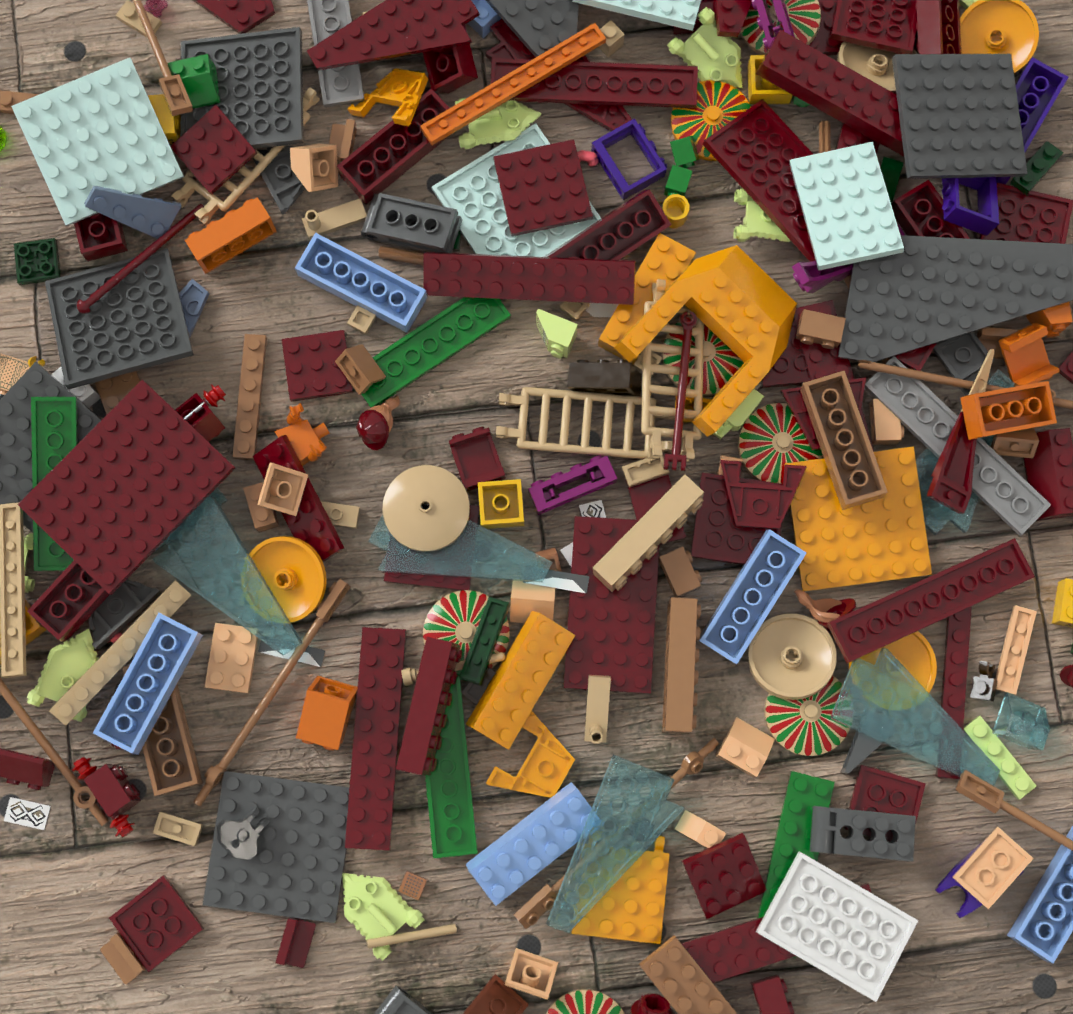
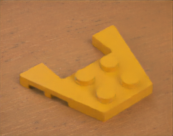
(398, 89)
(543, 768)

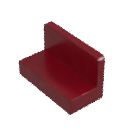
(296, 942)

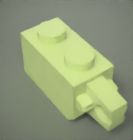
(740, 415)

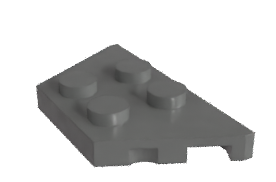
(281, 179)
(962, 357)
(120, 610)

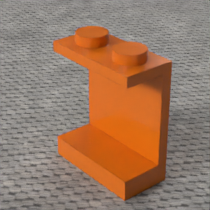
(1027, 355)

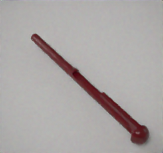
(83, 306)

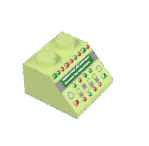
(556, 333)

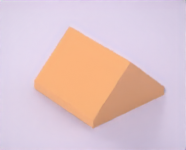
(282, 489)
(530, 598)
(531, 973)

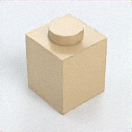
(614, 38)

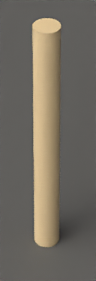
(411, 936)

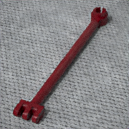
(675, 457)

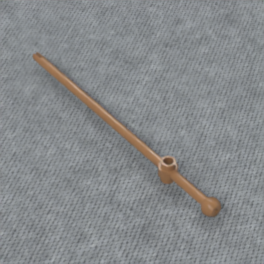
(943, 379)

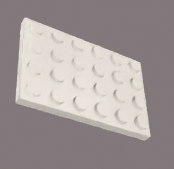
(837, 926)

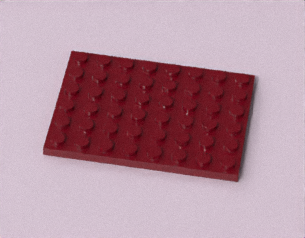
(126, 487)

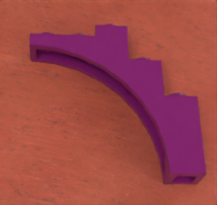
(812, 279)

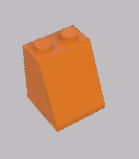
(1054, 318)
(326, 713)

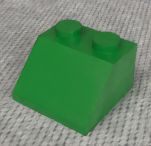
(198, 78)

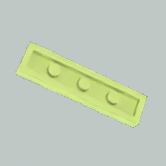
(1010, 770)

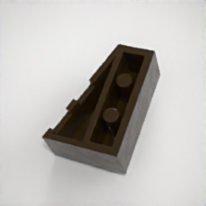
(604, 377)

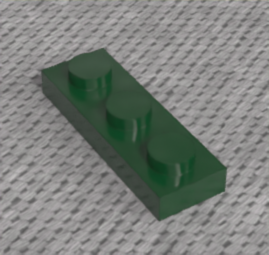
(1037, 167)

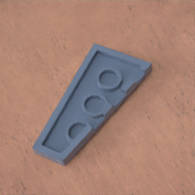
(138, 212)

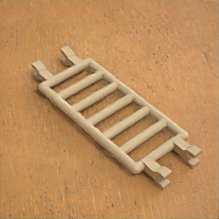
(205, 214)
(655, 433)
(584, 448)

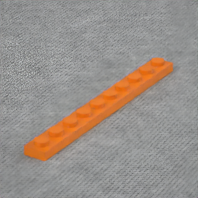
(513, 84)

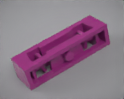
(765, 22)
(557, 480)

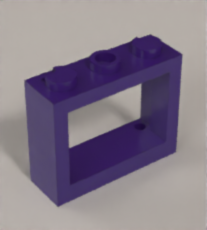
(647, 147)
(987, 216)

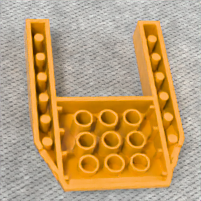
(739, 307)

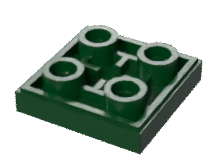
(36, 261)

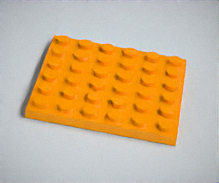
(865, 541)

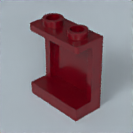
(476, 458)

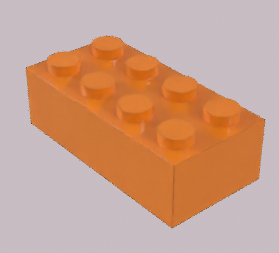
(231, 235)
(1008, 410)

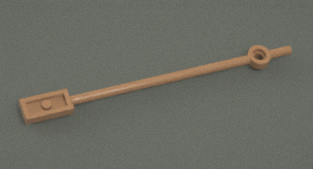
(171, 86)
(324, 612)
(54, 756)
(992, 799)
(545, 898)

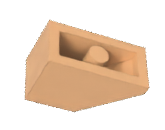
(884, 425)
(699, 830)

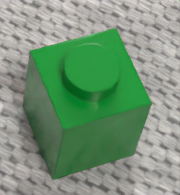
(684, 151)
(678, 181)

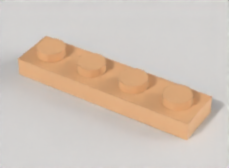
(1015, 649)

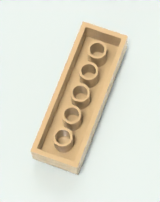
(648, 533)

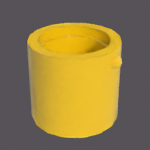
(676, 210)

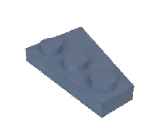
(193, 299)

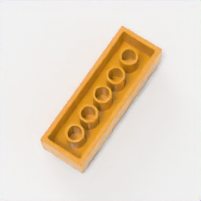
(663, 261)
(520, 679)

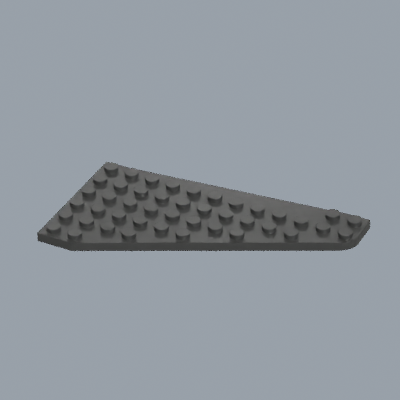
(949, 290)

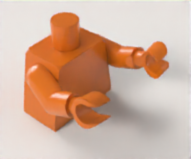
(303, 437)

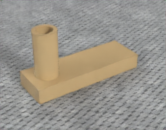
(334, 218)
(597, 709)

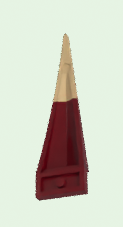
(955, 466)

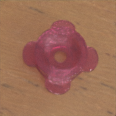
(157, 12)

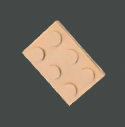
(231, 658)
(992, 867)

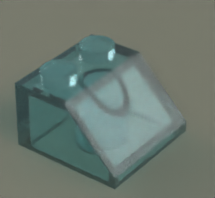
(1022, 722)

